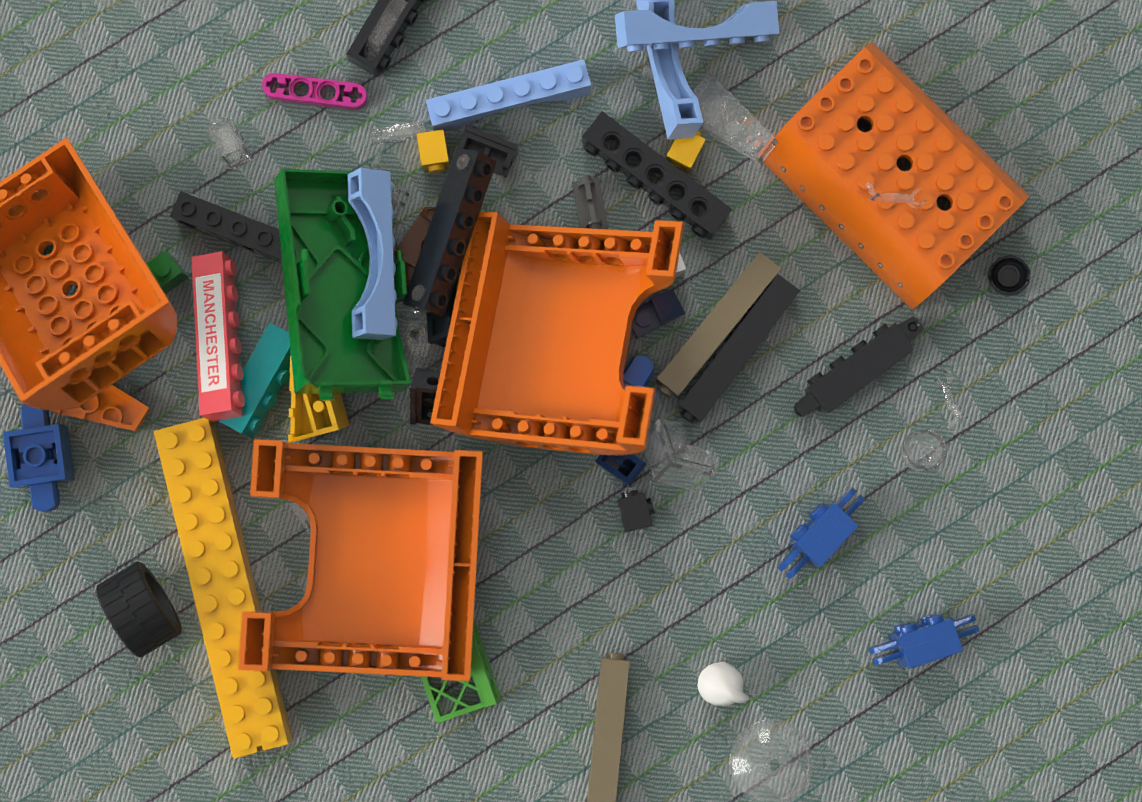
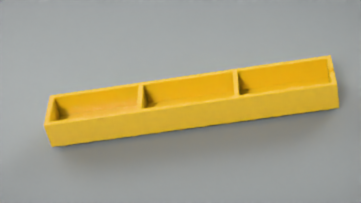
(220, 582)

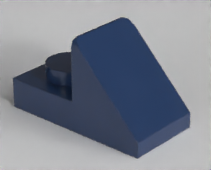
(656, 313)

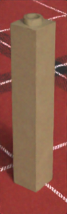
(717, 326)
(608, 728)

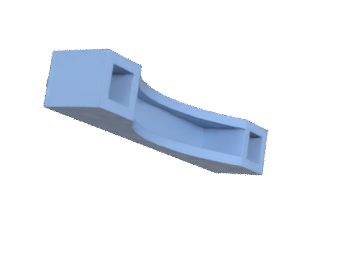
(646, 28)
(546, 85)
(677, 101)
(371, 199)

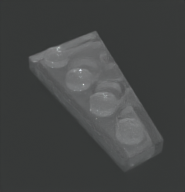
(731, 122)

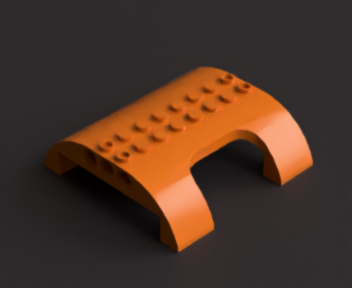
(547, 335)
(384, 565)

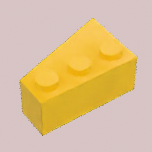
(312, 416)

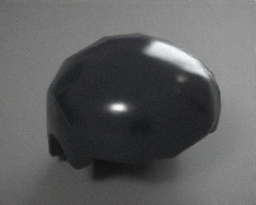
(1009, 276)

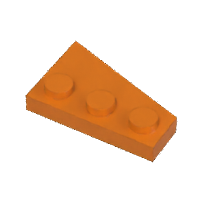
(111, 408)

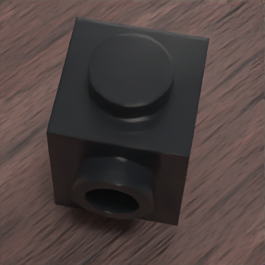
(635, 510)

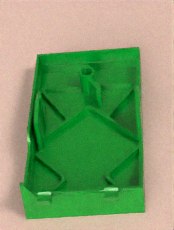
(323, 281)

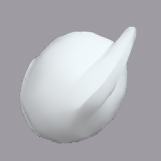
(721, 685)

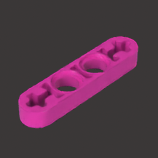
(315, 88)

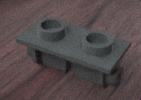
(589, 203)

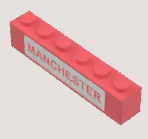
(217, 336)

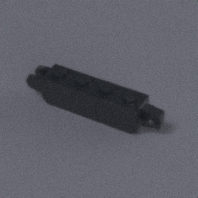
(860, 368)

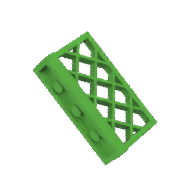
(483, 679)

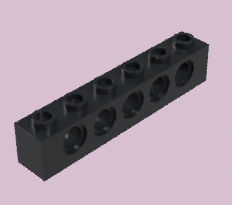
(607, 129)

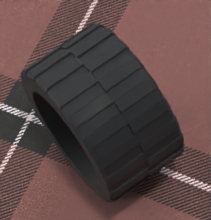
(138, 609)

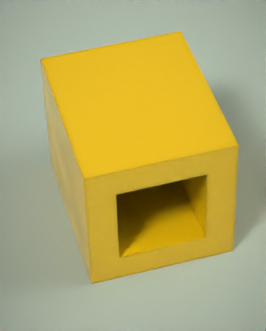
(433, 151)
(685, 152)

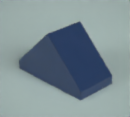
(622, 467)

